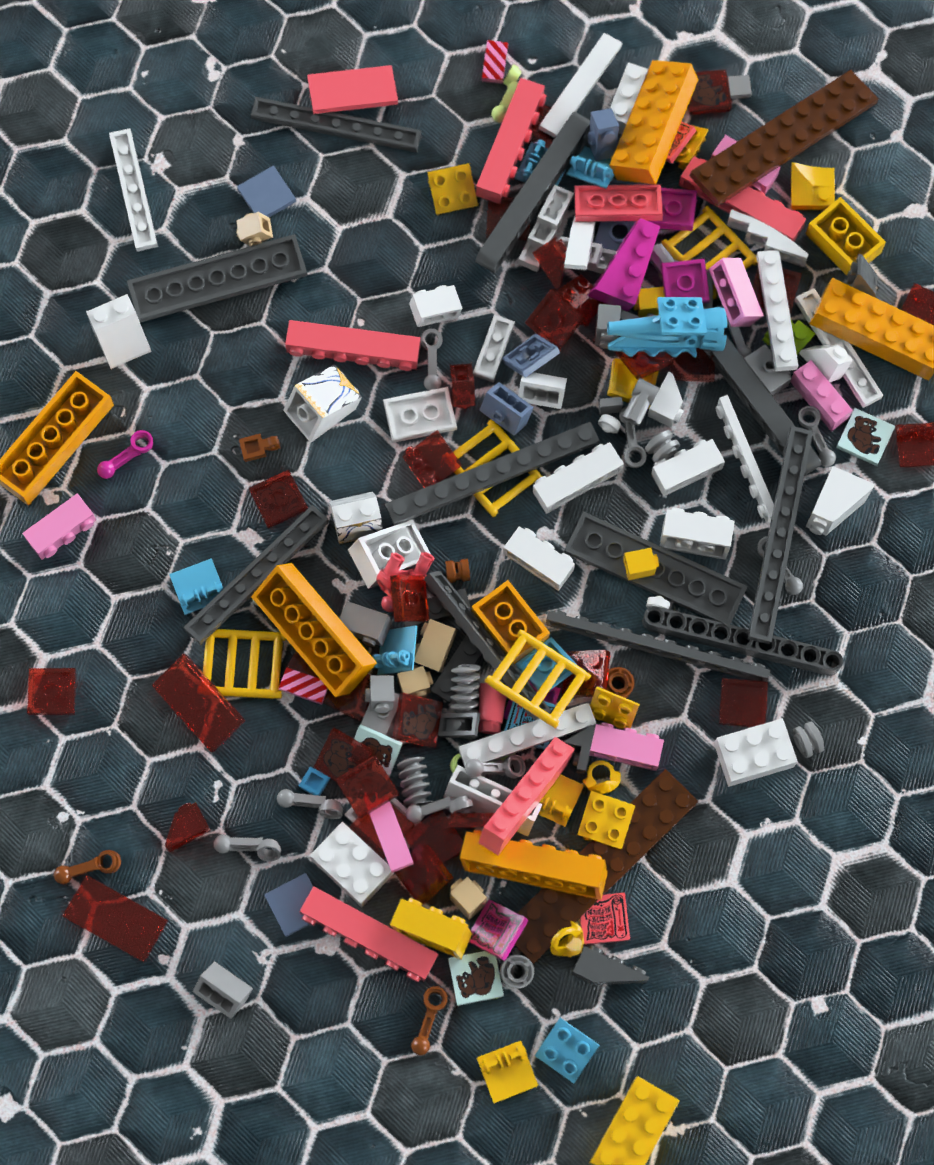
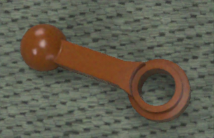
(64, 874)
(421, 1044)

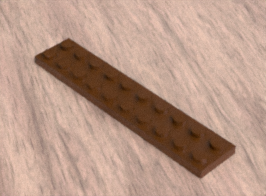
(783, 137)
(654, 815)

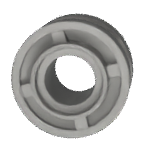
(662, 446)
(808, 739)
(505, 971)

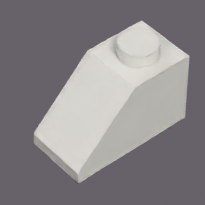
(829, 359)
(667, 403)

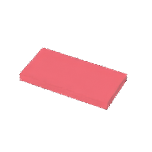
(352, 89)
(618, 203)

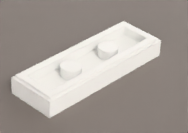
(493, 348)

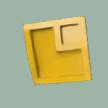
(811, 187)
(623, 381)

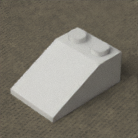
(374, 550)

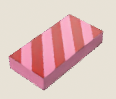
(494, 61)
(303, 686)

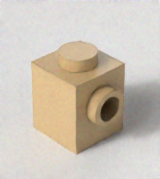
(254, 229)
(415, 682)

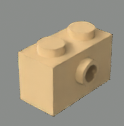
(434, 645)
(467, 897)

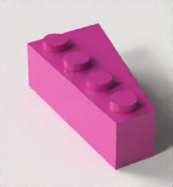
(626, 269)

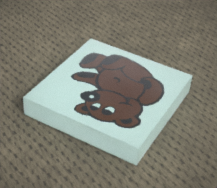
(865, 437)
(384, 747)
(475, 978)

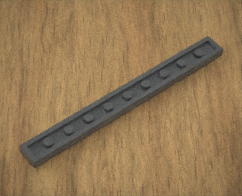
(492, 473)
(780, 535)
(666, 648)

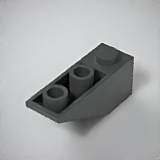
(862, 276)
(602, 970)

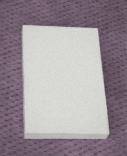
(419, 414)

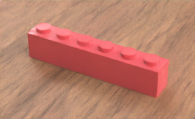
(510, 141)
(751, 203)
(353, 345)
(526, 796)
(369, 934)

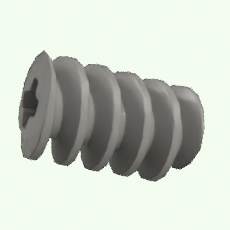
(466, 688)
(413, 781)

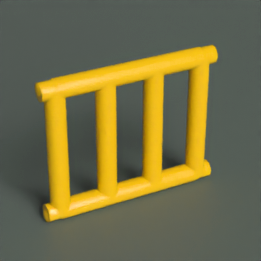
(722, 228)
(506, 443)
(255, 637)
(533, 706)

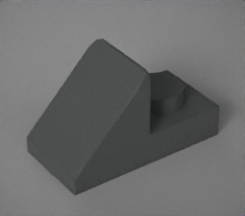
(459, 725)
(581, 742)

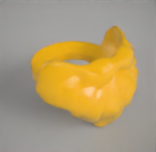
(606, 786)
(570, 945)

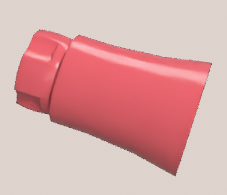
(491, 709)

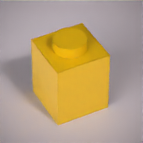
(647, 301)
(640, 563)

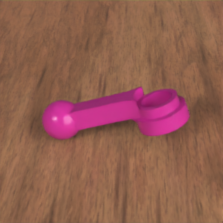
(107, 468)

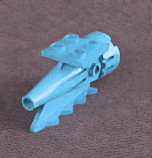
(677, 329)

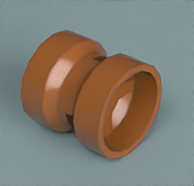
(462, 568)

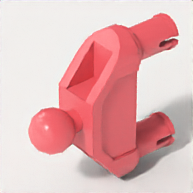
(392, 568)

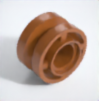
(625, 677)

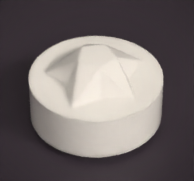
(609, 423)
(657, 601)

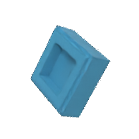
(314, 782)

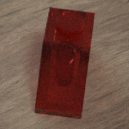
(552, 260)
(462, 385)
(186, 826)

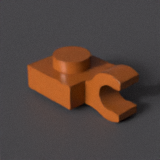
(254, 446)

